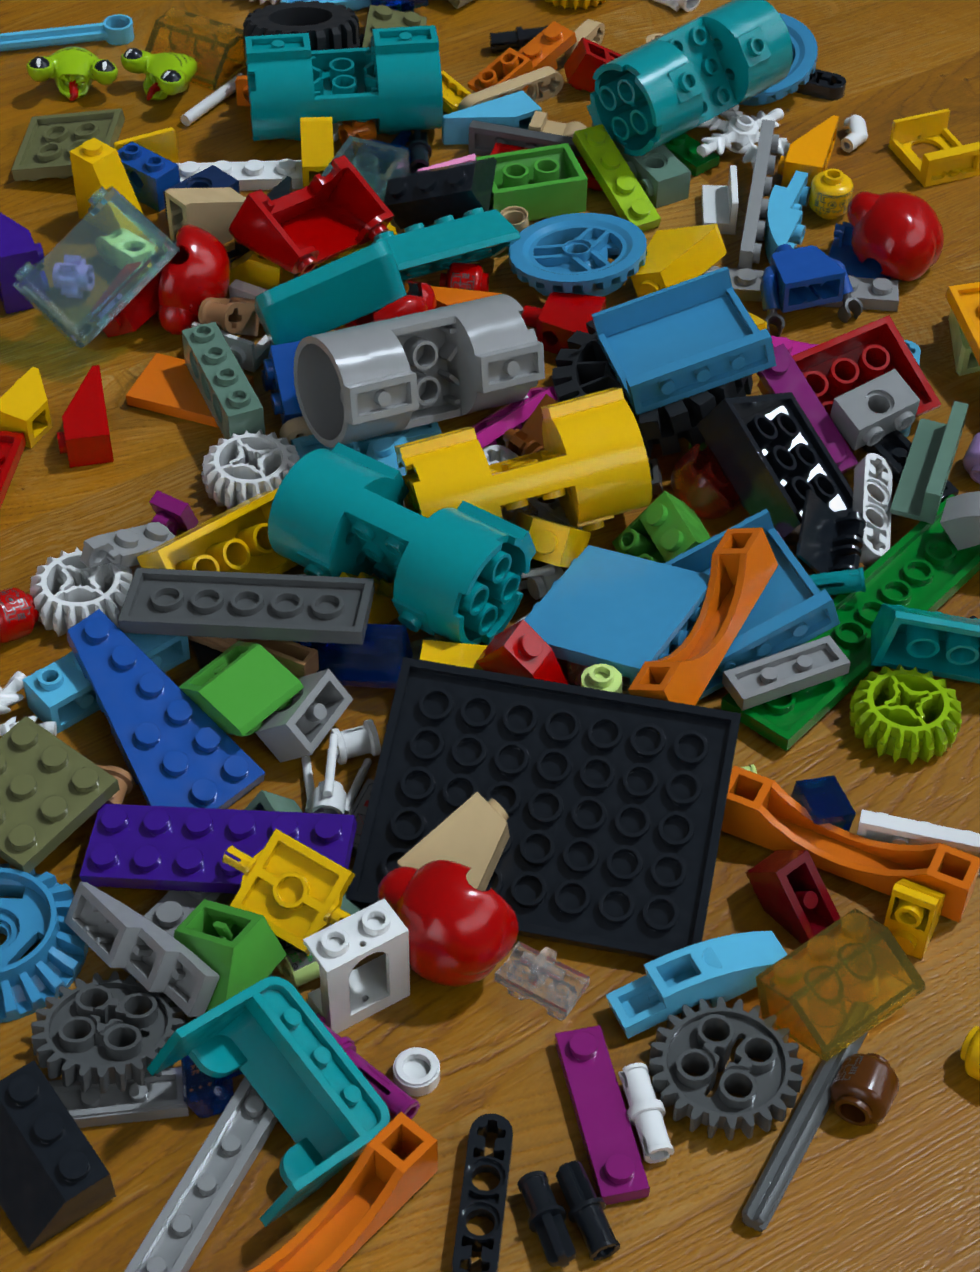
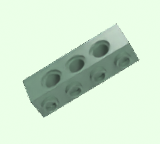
(659, 174)
(222, 381)

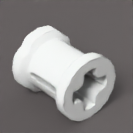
(357, 741)

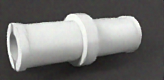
(646, 1113)

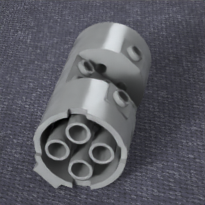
(416, 369)

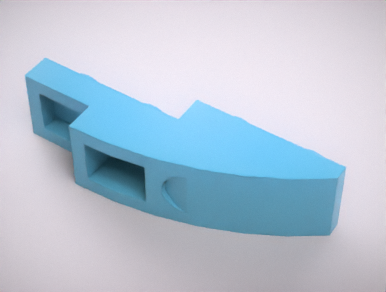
(786, 213)
(696, 972)

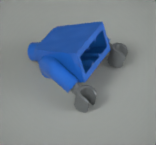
(805, 280)

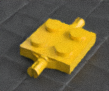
(291, 887)

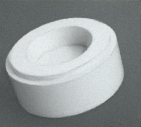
(416, 1071)

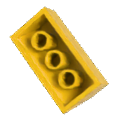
(224, 543)

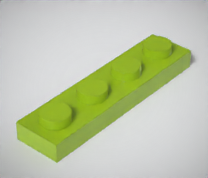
(615, 177)

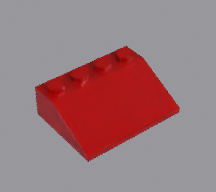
(859, 358)

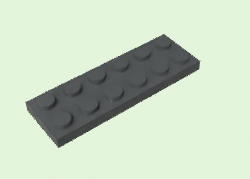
(248, 606)

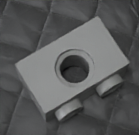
(855, 410)
(308, 719)

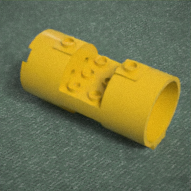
(589, 463)

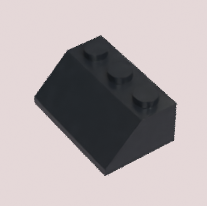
(440, 192)
(45, 1160)

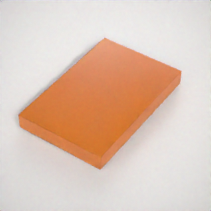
(171, 390)

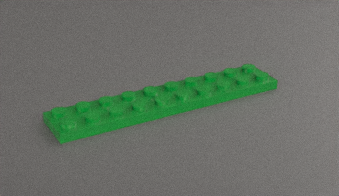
(914, 573)

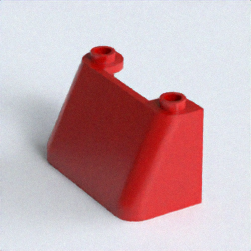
(313, 221)

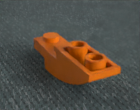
(537, 53)

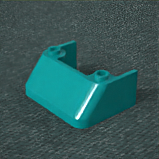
(331, 295)
(297, 1074)

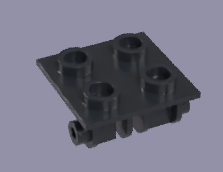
(827, 540)

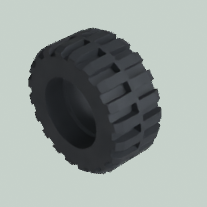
(327, 24)

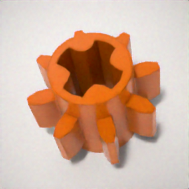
(357, 129)

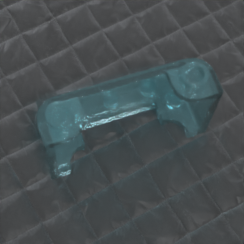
(95, 267)

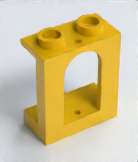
(937, 167)

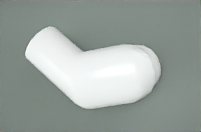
(856, 133)

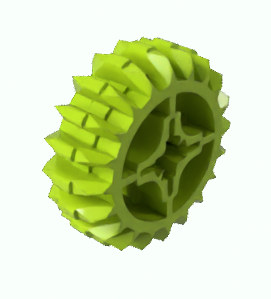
(901, 722)

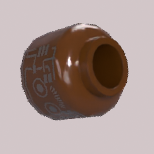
(864, 1089)

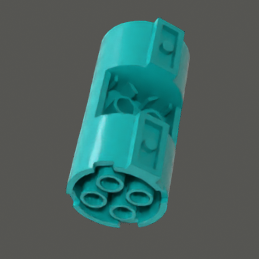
(691, 74)
(388, 82)
(448, 570)

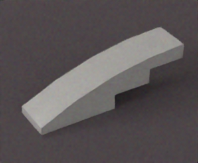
(142, 948)

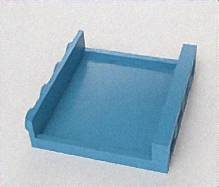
(682, 341)
(618, 610)
(784, 615)

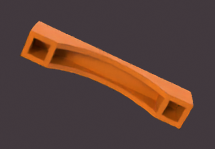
(737, 578)
(772, 819)
(376, 1187)

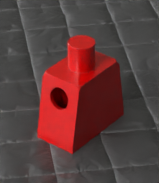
(562, 317)

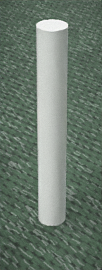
(209, 102)

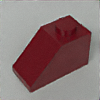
(793, 893)

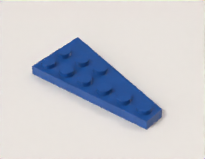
(162, 734)

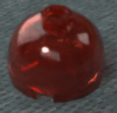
(702, 485)

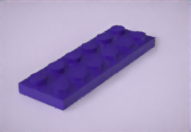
(186, 844)

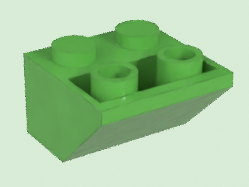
(662, 531)
(242, 688)
(233, 944)

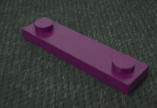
(788, 378)
(601, 1115)

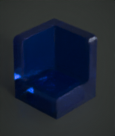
(825, 801)

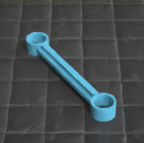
(115, 30)

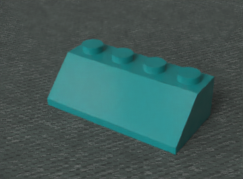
(460, 240)
(926, 640)

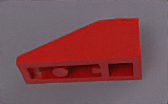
(584, 62)
(86, 424)
(521, 653)

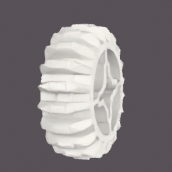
(246, 466)
(70, 591)

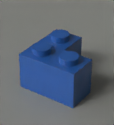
(279, 379)

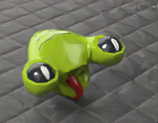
(72, 70)
(165, 72)

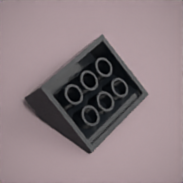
(774, 458)

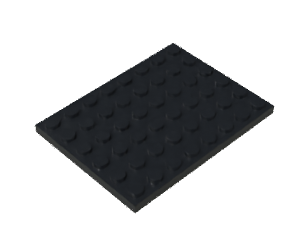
(602, 790)

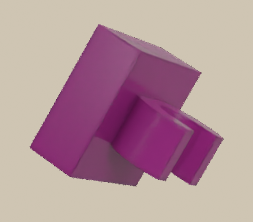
(172, 512)

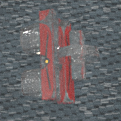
(542, 979)

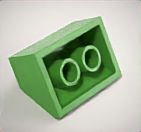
(540, 180)

